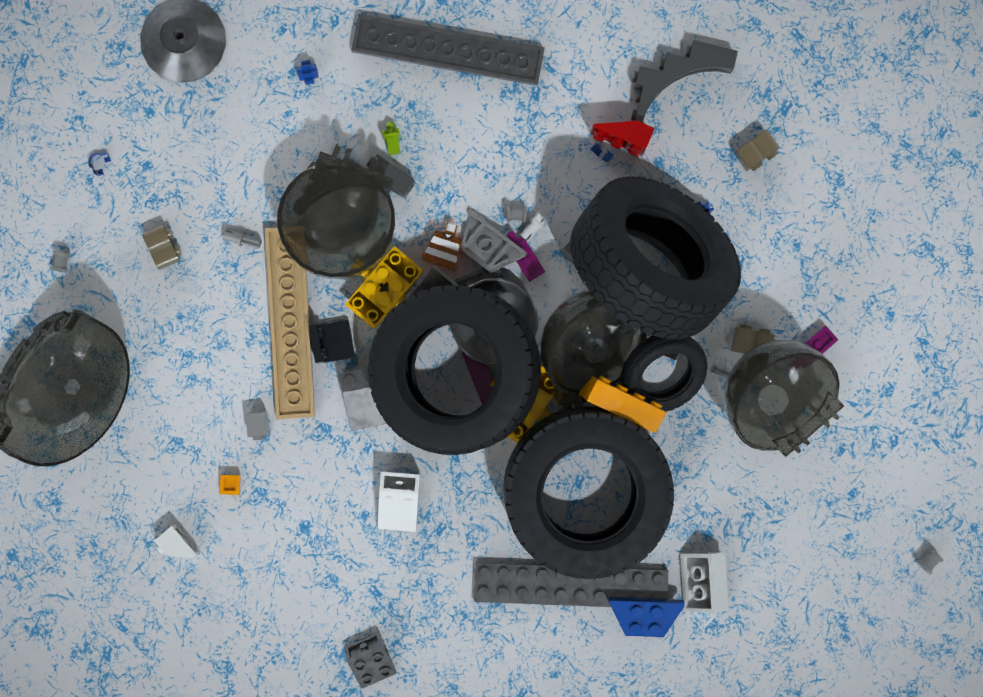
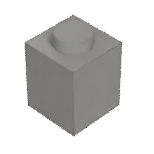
(257, 425)

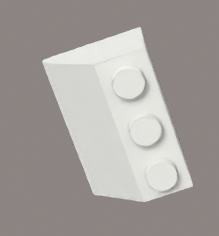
(704, 582)

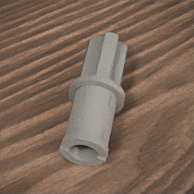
(241, 238)

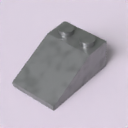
(359, 401)

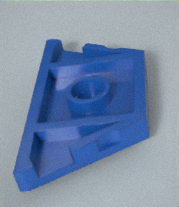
(646, 616)

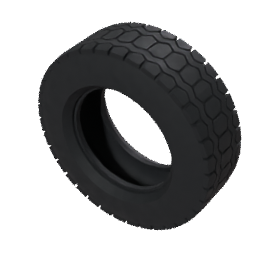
(633, 284)
(394, 379)
(599, 552)

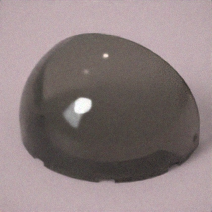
(62, 389)

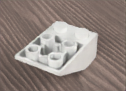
(398, 501)

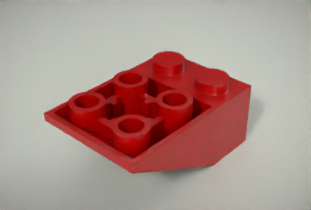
(628, 135)

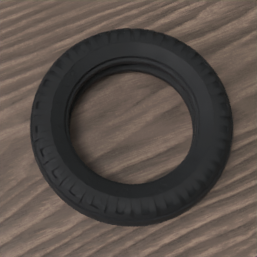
(652, 349)

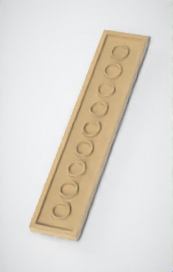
(289, 332)

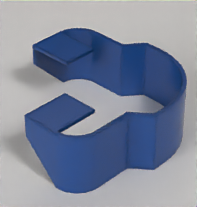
(596, 149)
(100, 171)

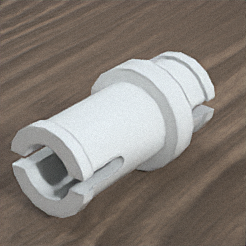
(534, 225)

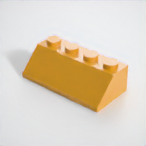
(623, 404)

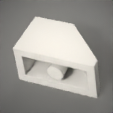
(175, 543)

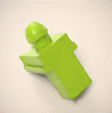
(392, 136)

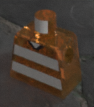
(444, 248)

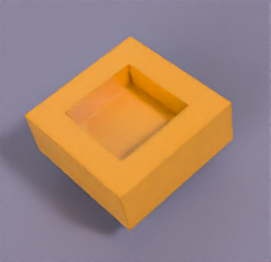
(230, 484)

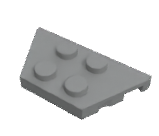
(488, 245)

